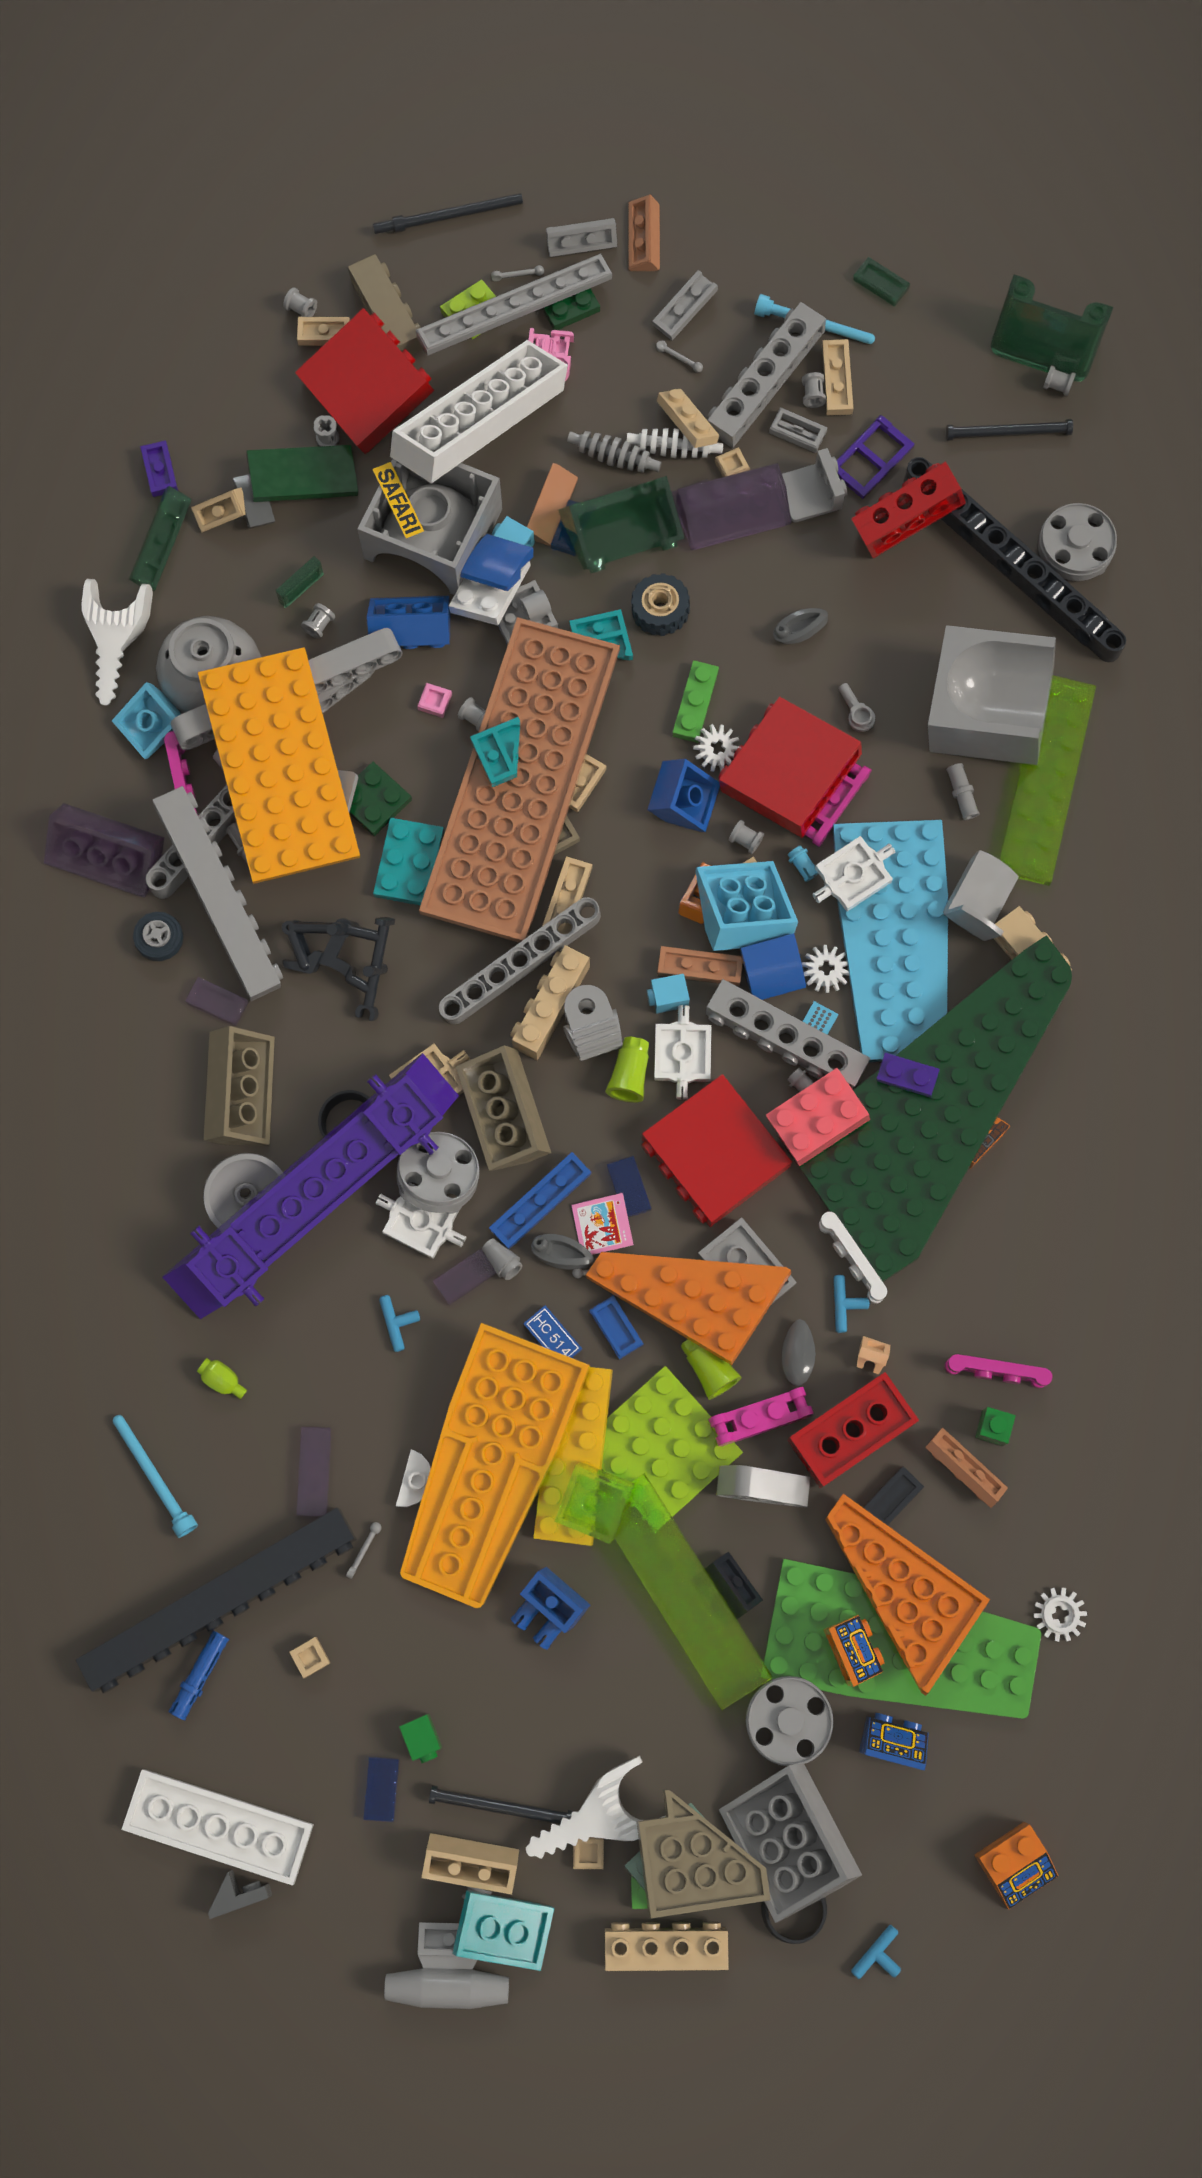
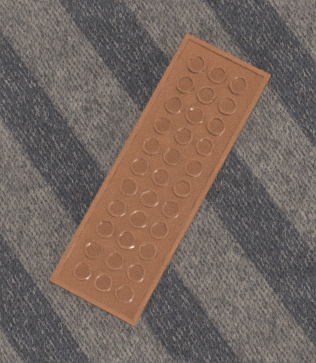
(508, 833)

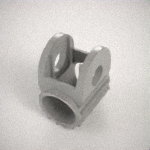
(592, 1032)

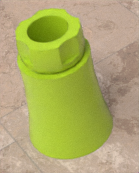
(629, 1071)
(712, 1371)

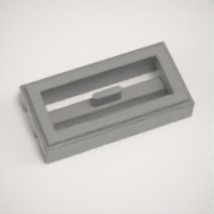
(796, 434)

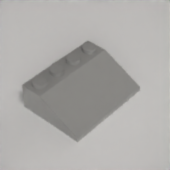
(792, 1836)

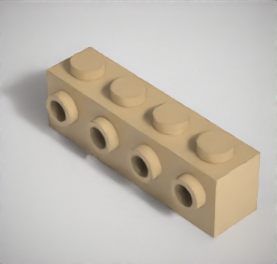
(548, 1006)
(666, 1948)

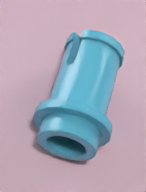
(803, 863)

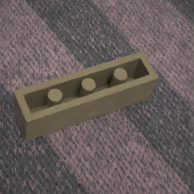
(381, 296)

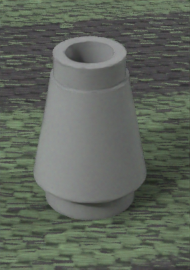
(502, 1259)

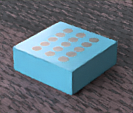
(820, 1018)

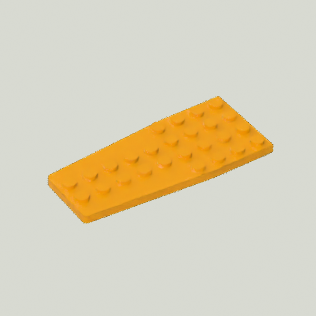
(490, 1462)

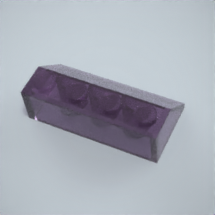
(733, 506)
(101, 849)

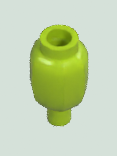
(220, 1378)

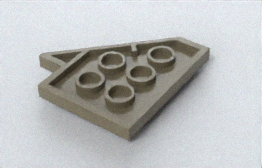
(694, 1864)

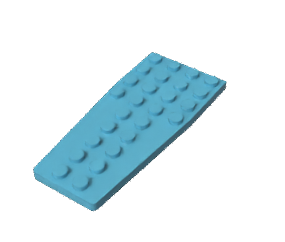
(898, 937)

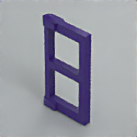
(858, 445)

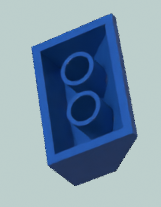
(412, 619)

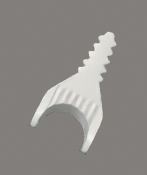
(113, 633)
(598, 1817)

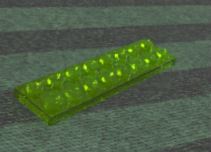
(1046, 788)
(688, 1598)

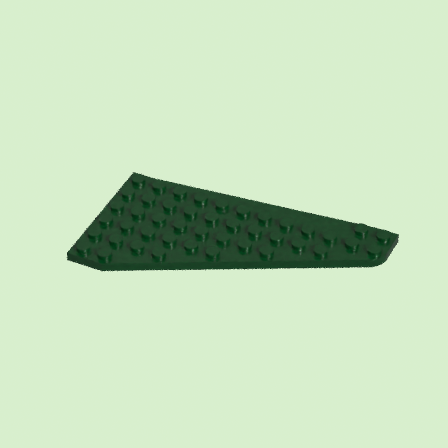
(908, 1160)

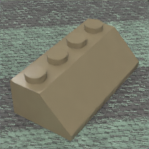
(239, 1087)
(503, 1109)

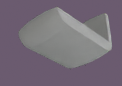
(981, 895)

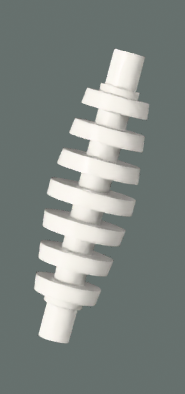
(675, 443)

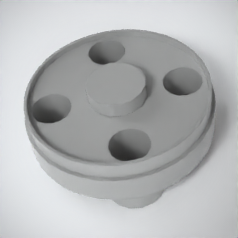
(1077, 541)
(438, 1174)
(789, 1721)

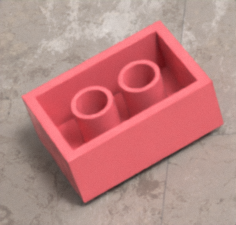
(818, 1116)

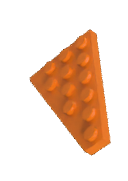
(699, 1299)
(913, 1594)

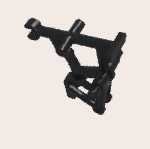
(340, 930)

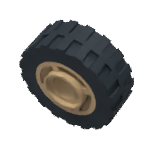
(660, 590)

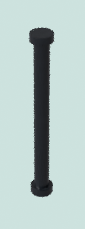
(1012, 429)
(497, 1806)

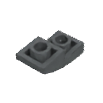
(256, 513)

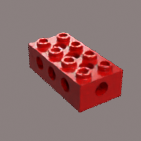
(908, 509)
(855, 1410)

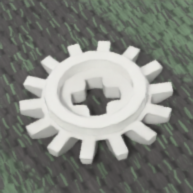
(707, 751)
(818, 976)
(1065, 1603)

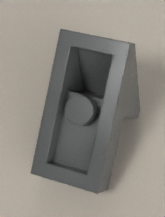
(231, 1899)

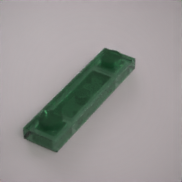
(160, 538)

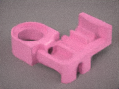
(554, 345)

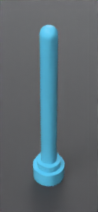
(767, 307)
(182, 1522)

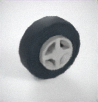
(152, 927)

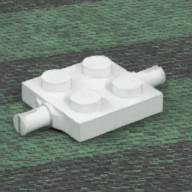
(853, 873)
(682, 1052)
(418, 1228)

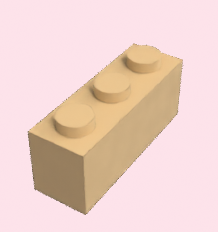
(1019, 933)
(470, 1863)

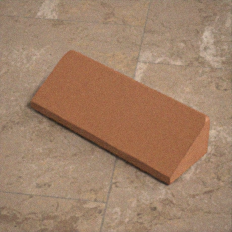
(644, 234)
(554, 496)

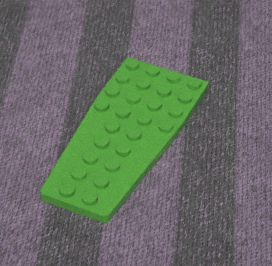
(986, 1674)

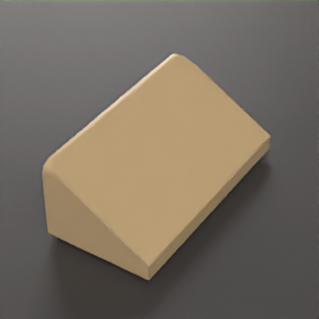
(219, 509)

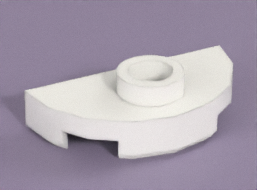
(413, 1480)

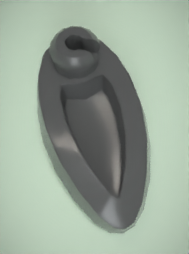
(800, 625)
(561, 1252)
(798, 1353)

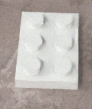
(483, 601)

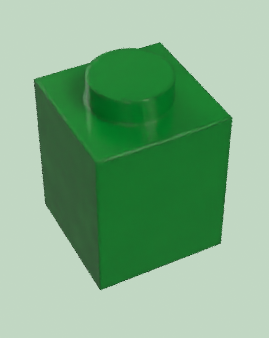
(995, 1426)
(421, 1738)

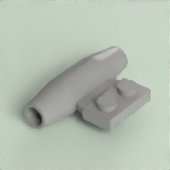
(445, 1978)

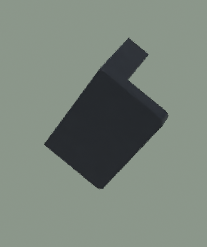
(733, 1585)

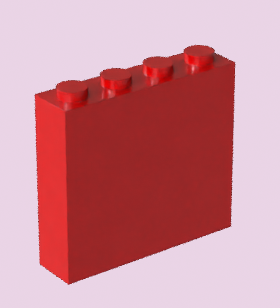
(365, 380)
(790, 766)
(715, 1151)

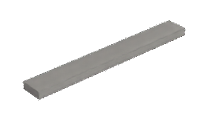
(513, 304)

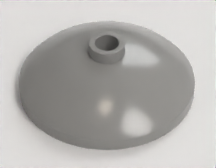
(232, 1175)

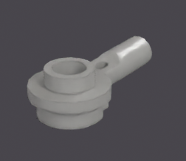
(860, 717)

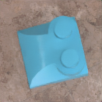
(146, 719)

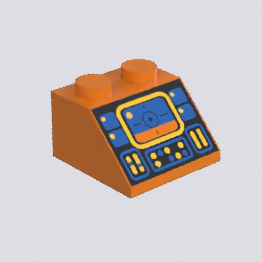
(854, 1650)
(1017, 1864)

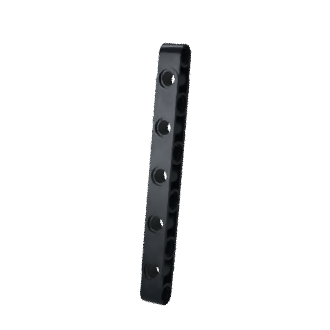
(1017, 561)

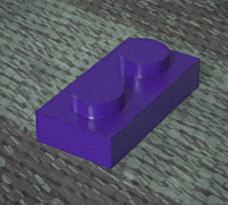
(158, 467)
(908, 1075)

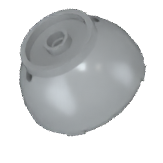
(180, 663)

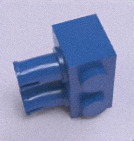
(555, 1601)

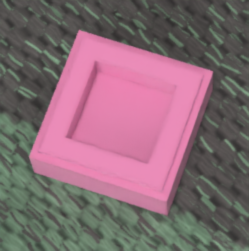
(434, 700)

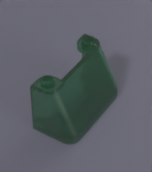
(1047, 335)
(623, 523)

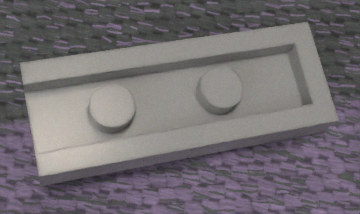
(581, 237)
(685, 305)

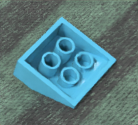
(744, 904)

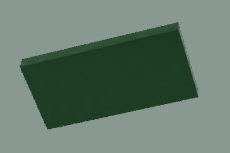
(302, 473)

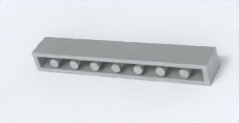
(217, 894)

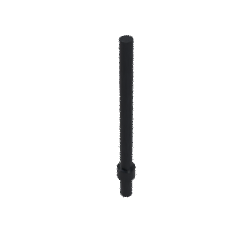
(399, 222)

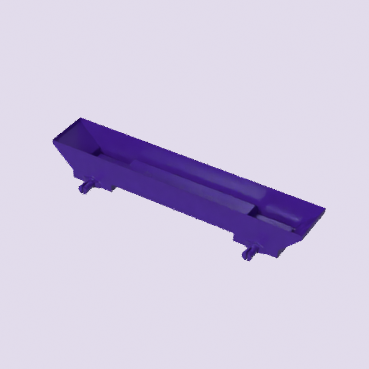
(311, 1188)

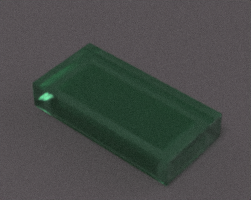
(881, 281)
(299, 582)

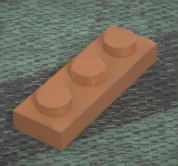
(700, 965)
(966, 1468)

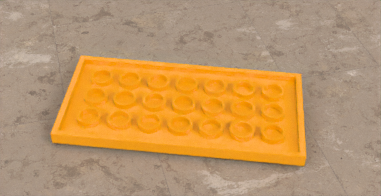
(278, 765)

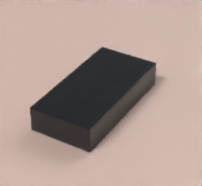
(894, 1496)

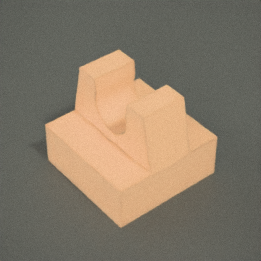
(873, 1351)

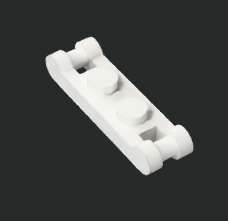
(860, 1267)

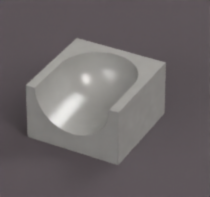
(453, 514)
(991, 694)

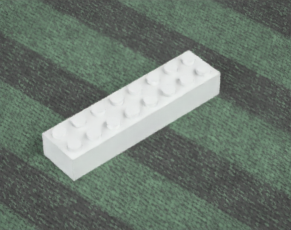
(478, 411)

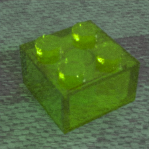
(594, 1502)

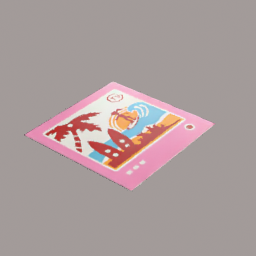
(603, 1224)

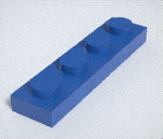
(540, 1200)

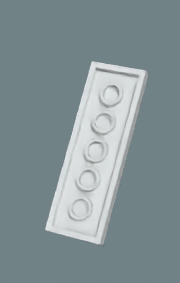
(217, 1827)

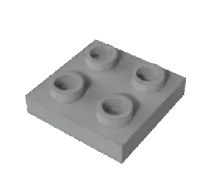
(528, 604)

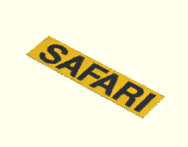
(398, 500)

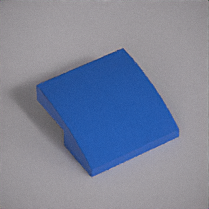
(497, 562)
(773, 967)

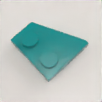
(605, 627)
(499, 751)

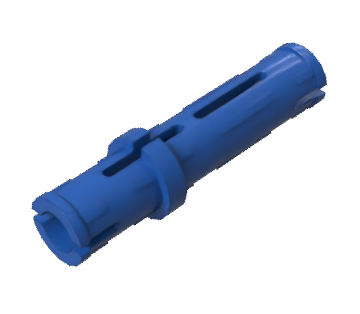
(196, 1679)

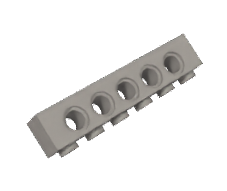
(798, 320)
(730, 996)

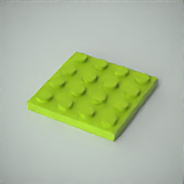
(666, 1438)

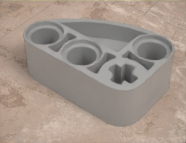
(763, 1485)

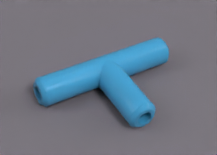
(843, 1303)
(394, 1322)
(876, 1953)

